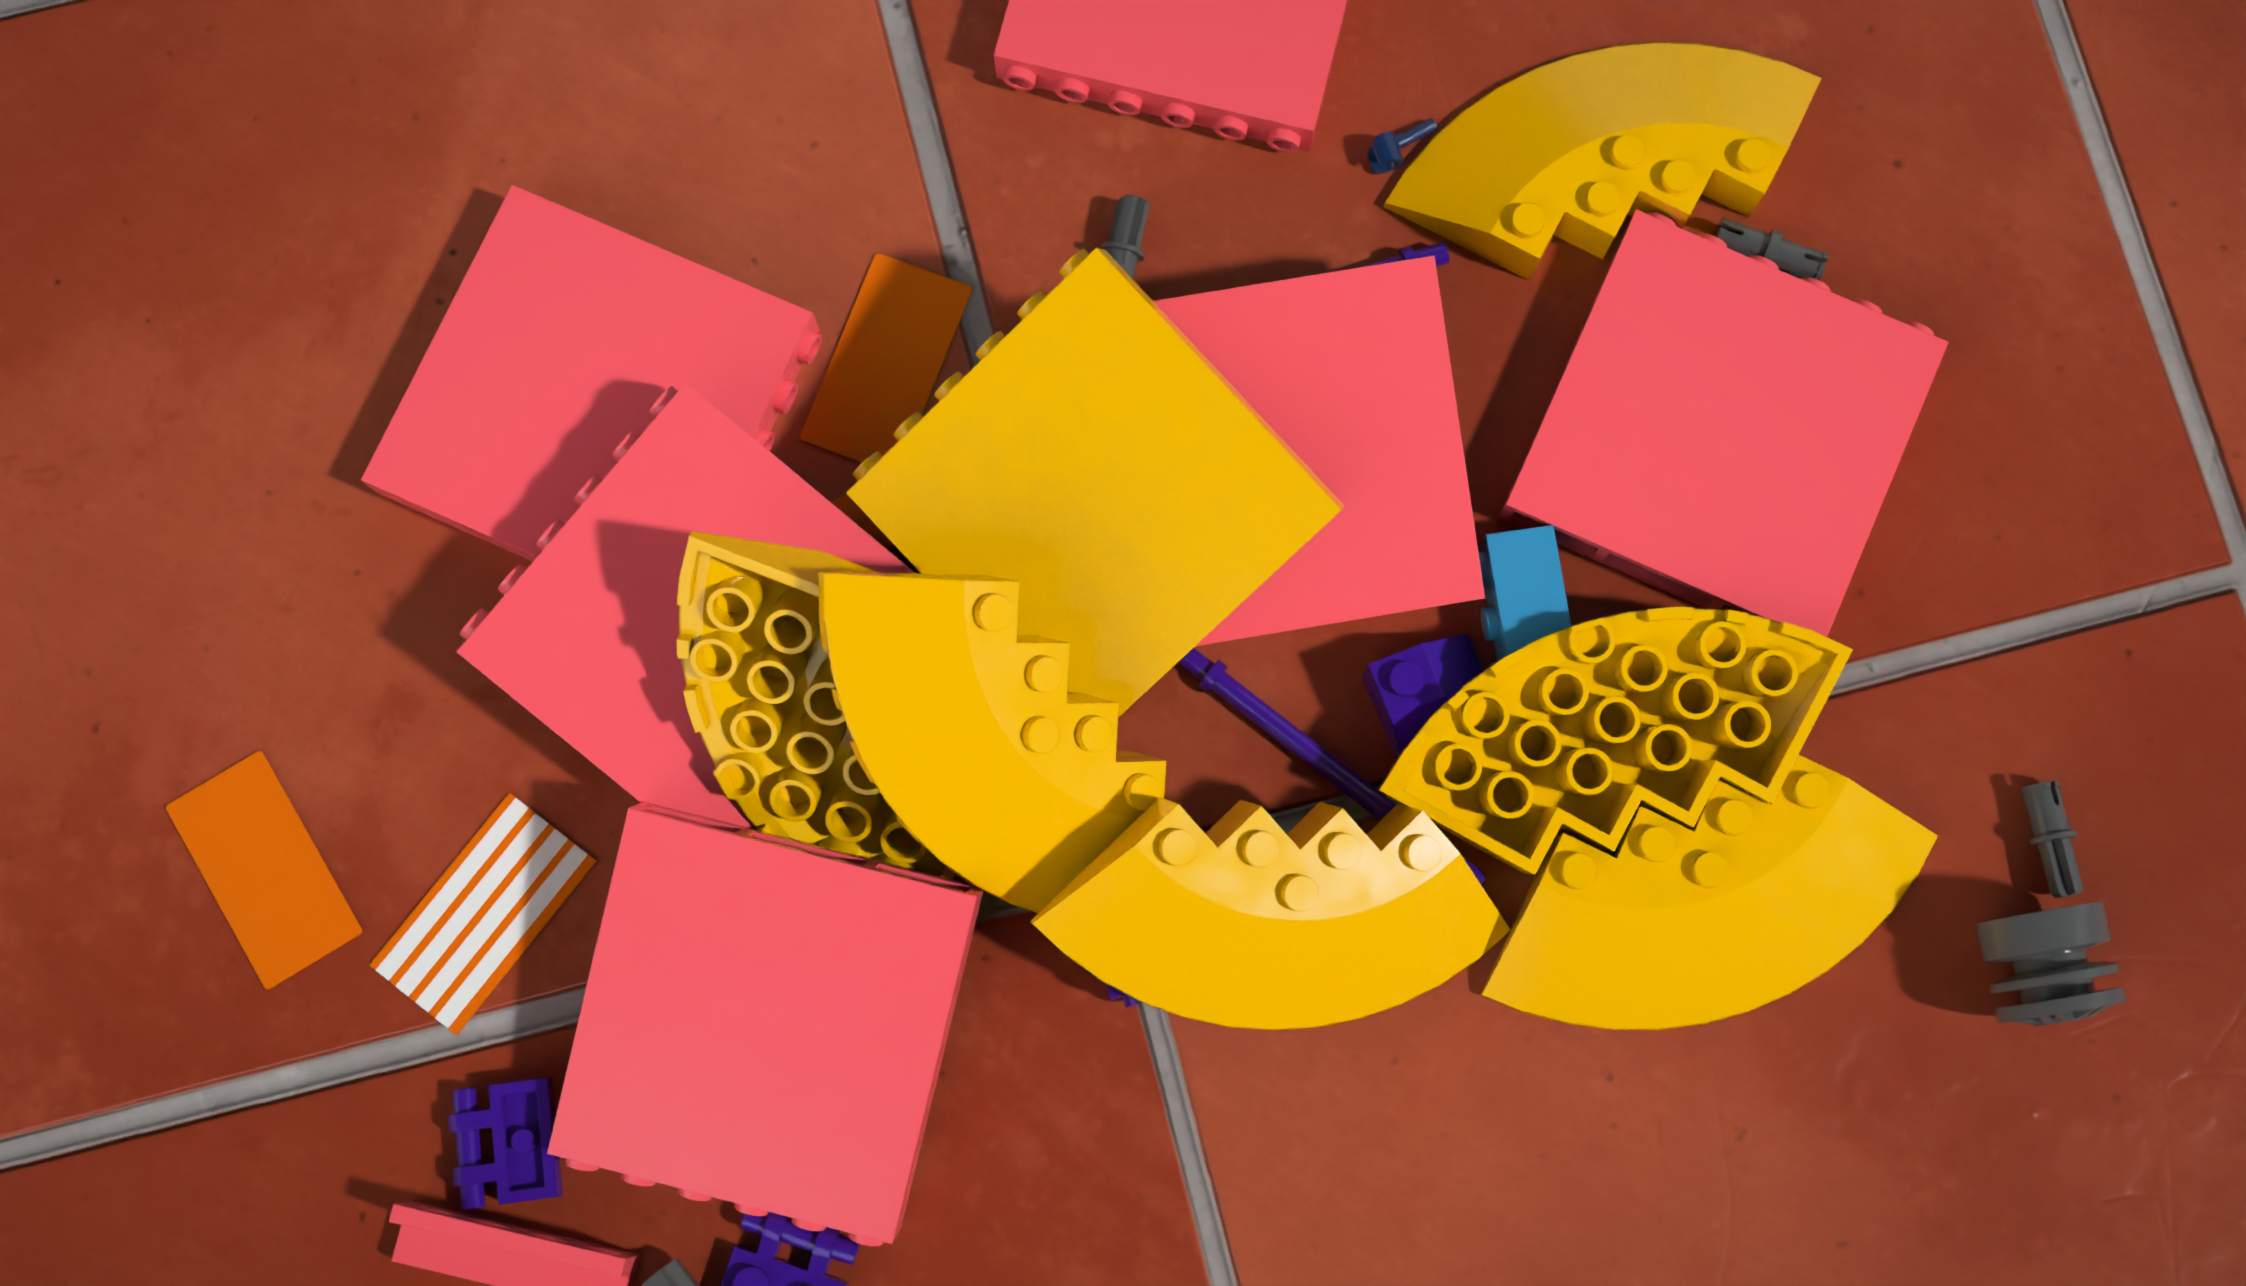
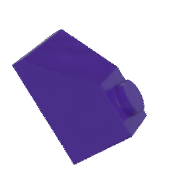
(1417, 683)

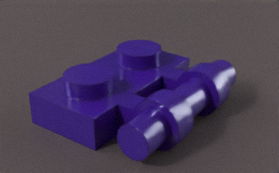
(522, 1128)
(765, 1269)

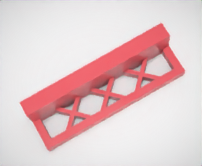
(503, 1252)

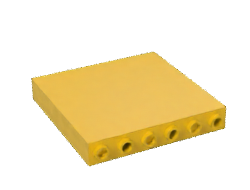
(1102, 478)

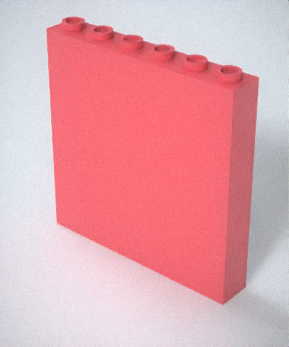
(1192, 62)
(560, 356)
(1366, 397)
(1724, 427)
(596, 614)
(764, 1023)

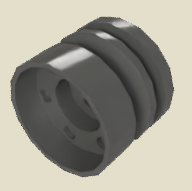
(2051, 963)

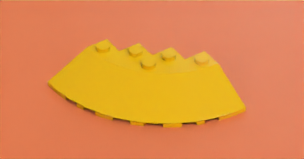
(1600, 138)
(767, 699)
(1615, 721)
(978, 730)
(1710, 914)
(1273, 922)

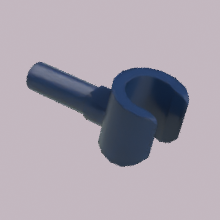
(1385, 150)

